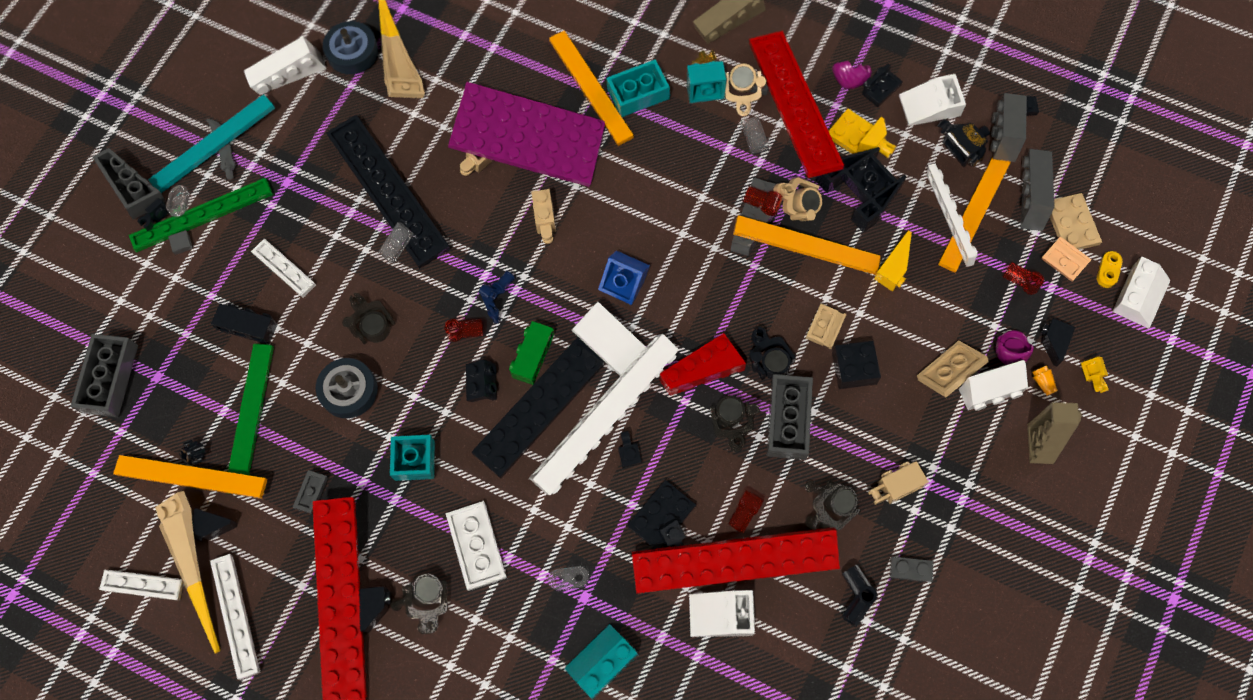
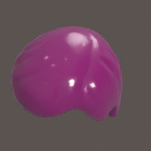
(851, 77)
(1013, 347)

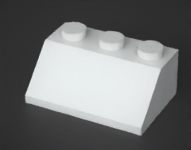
(1142, 292)
(995, 386)

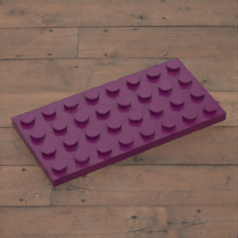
(527, 134)

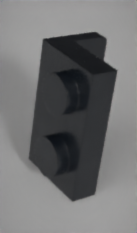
(881, 85)
(481, 381)

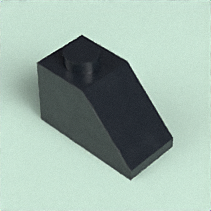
(1056, 339)
(210, 525)
(373, 606)

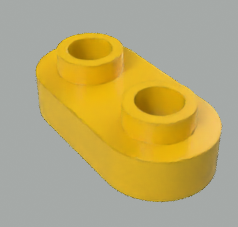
(1109, 267)

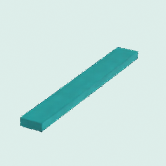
(211, 143)

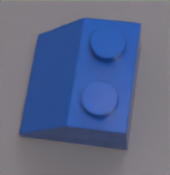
(623, 277)

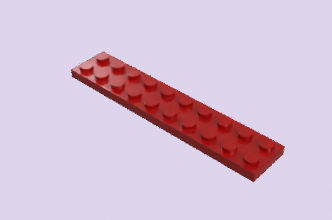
(796, 105)
(735, 560)
(339, 600)

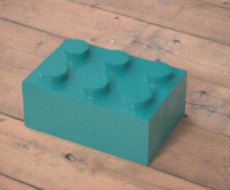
(638, 88)

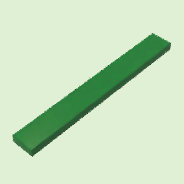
(201, 214)
(251, 409)

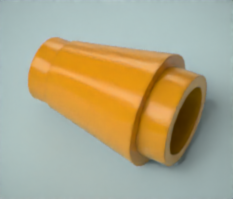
(1045, 380)

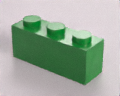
(532, 352)

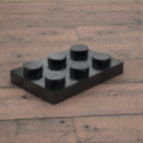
(661, 508)

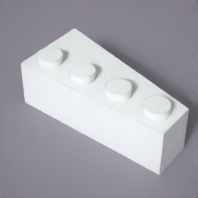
(285, 66)

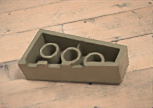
(726, 16)
(1051, 431)

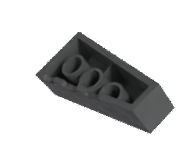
(128, 185)
(1037, 190)
(744, 245)

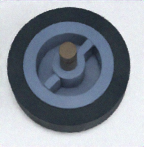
(350, 47)

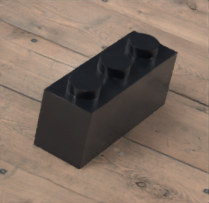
(244, 323)

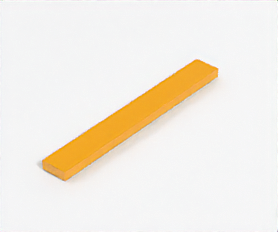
(591, 88)
(976, 210)
(806, 245)
(190, 476)

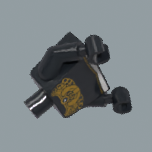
(965, 141)

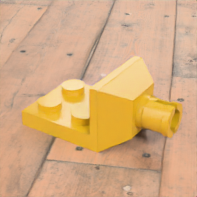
(859, 135)

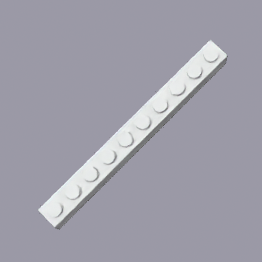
(604, 414)

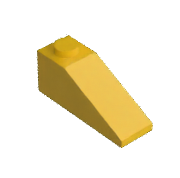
(894, 268)

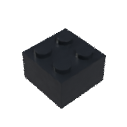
(856, 365)

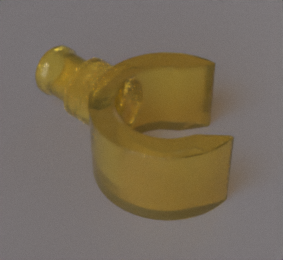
(703, 58)

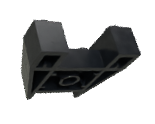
(869, 182)

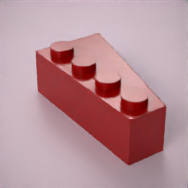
(704, 365)

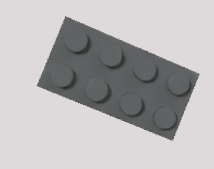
(104, 375)
(789, 417)

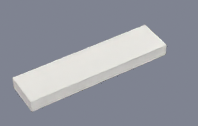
(283, 268)
(142, 585)

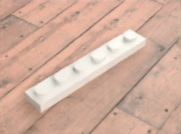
(954, 220)
(235, 617)

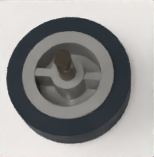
(346, 388)

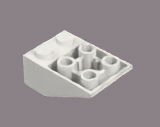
(933, 101)
(722, 614)

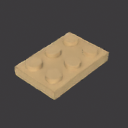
(1074, 222)
(952, 368)

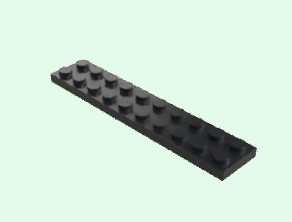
(387, 189)
(538, 408)

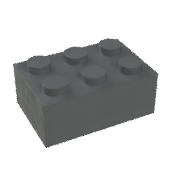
(1009, 127)

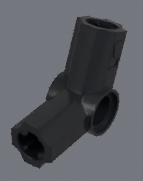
(858, 607)

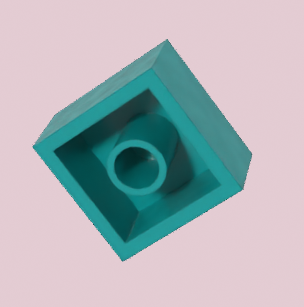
(706, 81)
(412, 457)

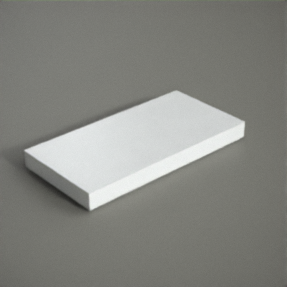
(608, 338)
(476, 546)

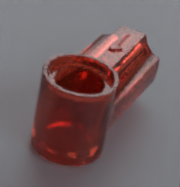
(768, 202)
(1022, 277)
(466, 329)
(748, 507)

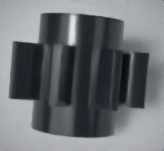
(192, 452)

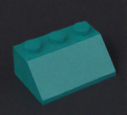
(601, 661)

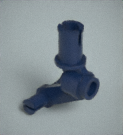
(490, 292)

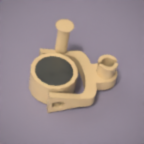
(743, 79)
(803, 202)

